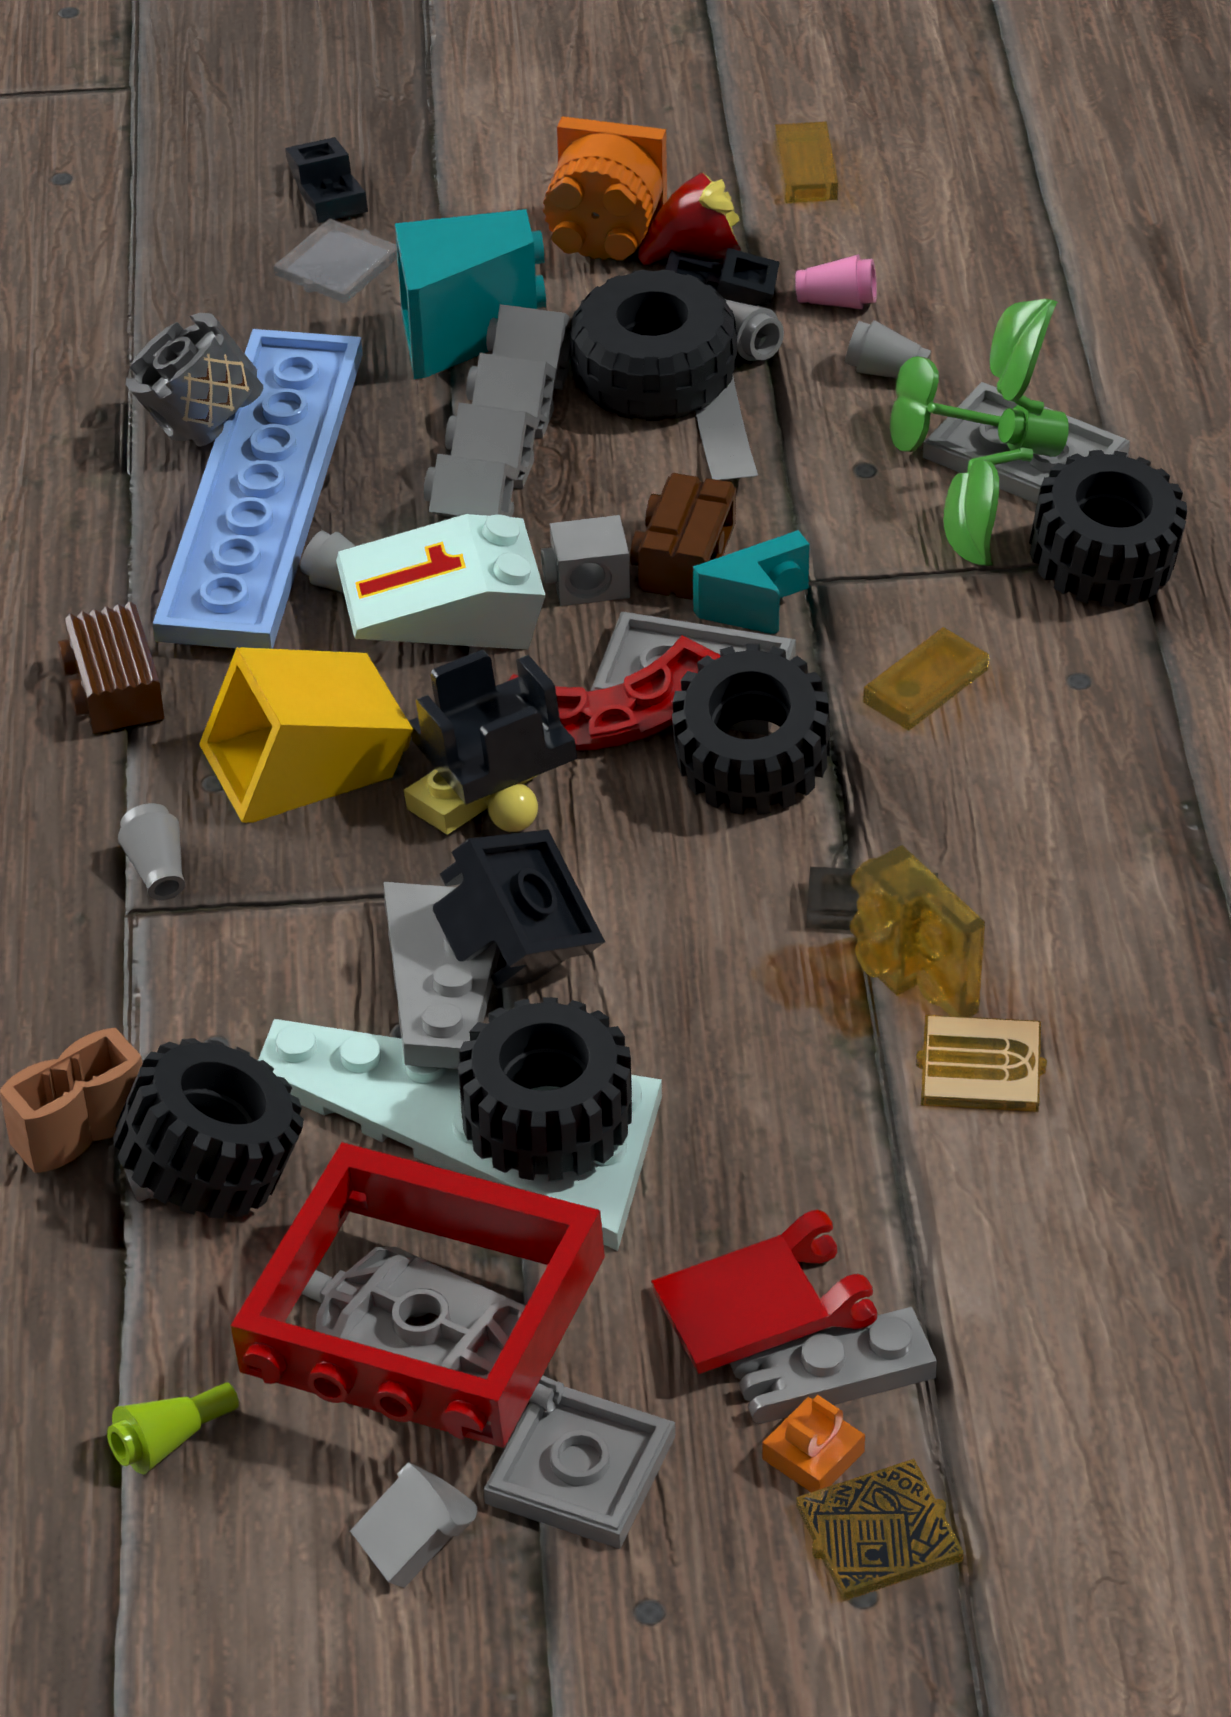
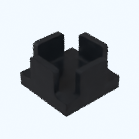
(488, 733)
(520, 897)

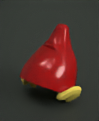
(692, 222)

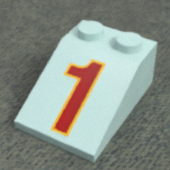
(446, 584)

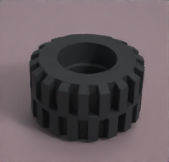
(1107, 527)
(748, 688)
(208, 1128)
(545, 1128)

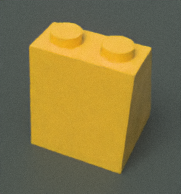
(301, 729)

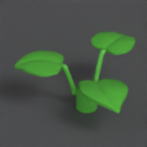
(1025, 428)

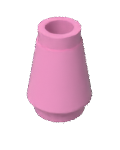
(838, 283)

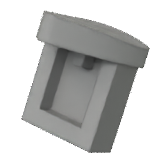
(412, 1523)

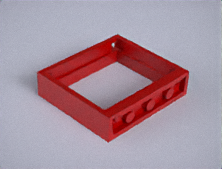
(442, 1204)

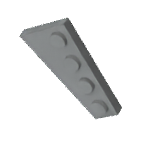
(434, 990)

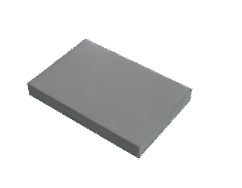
(961, 440)
(645, 638)

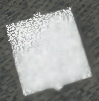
(336, 260)

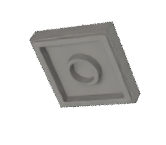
(581, 1466)

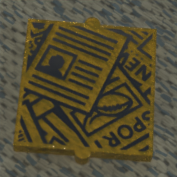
(879, 1529)

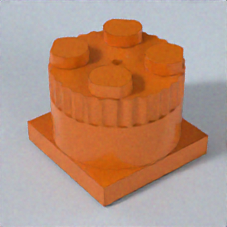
(605, 186)

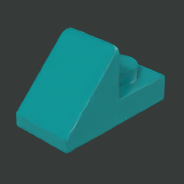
(748, 584)

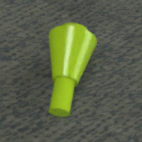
(152, 1430)

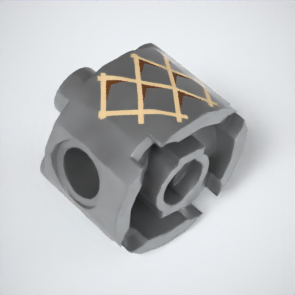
(193, 379)

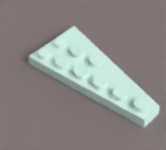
(421, 1107)

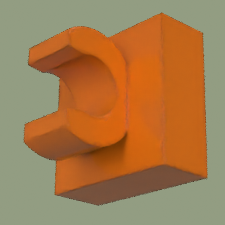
(814, 1444)

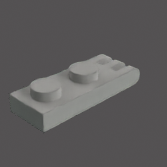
(836, 1365)

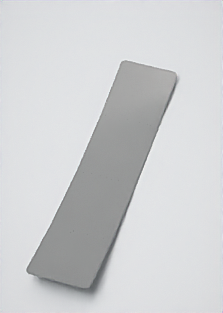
(725, 437)

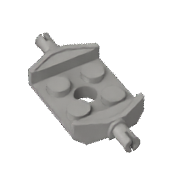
(392, 1285)

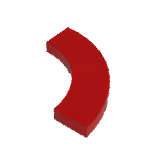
(632, 708)

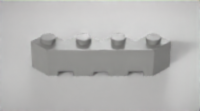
(508, 410)

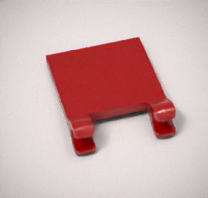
(761, 1296)

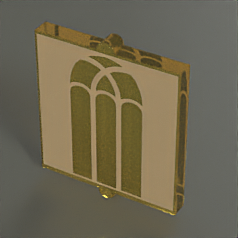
(981, 1063)

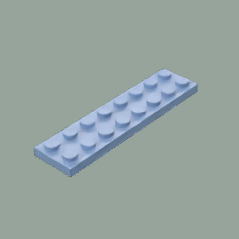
(259, 495)

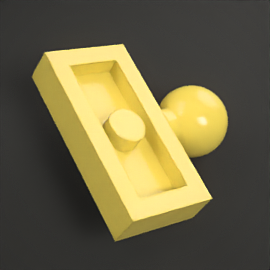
(440, 806)

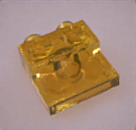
(917, 933)

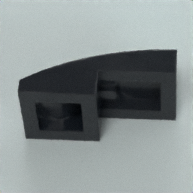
(326, 179)
(739, 279)

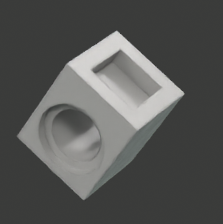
(587, 560)

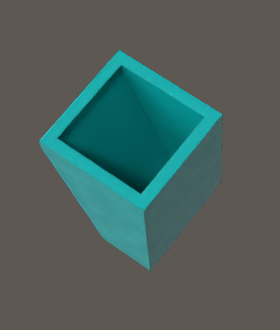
(457, 277)

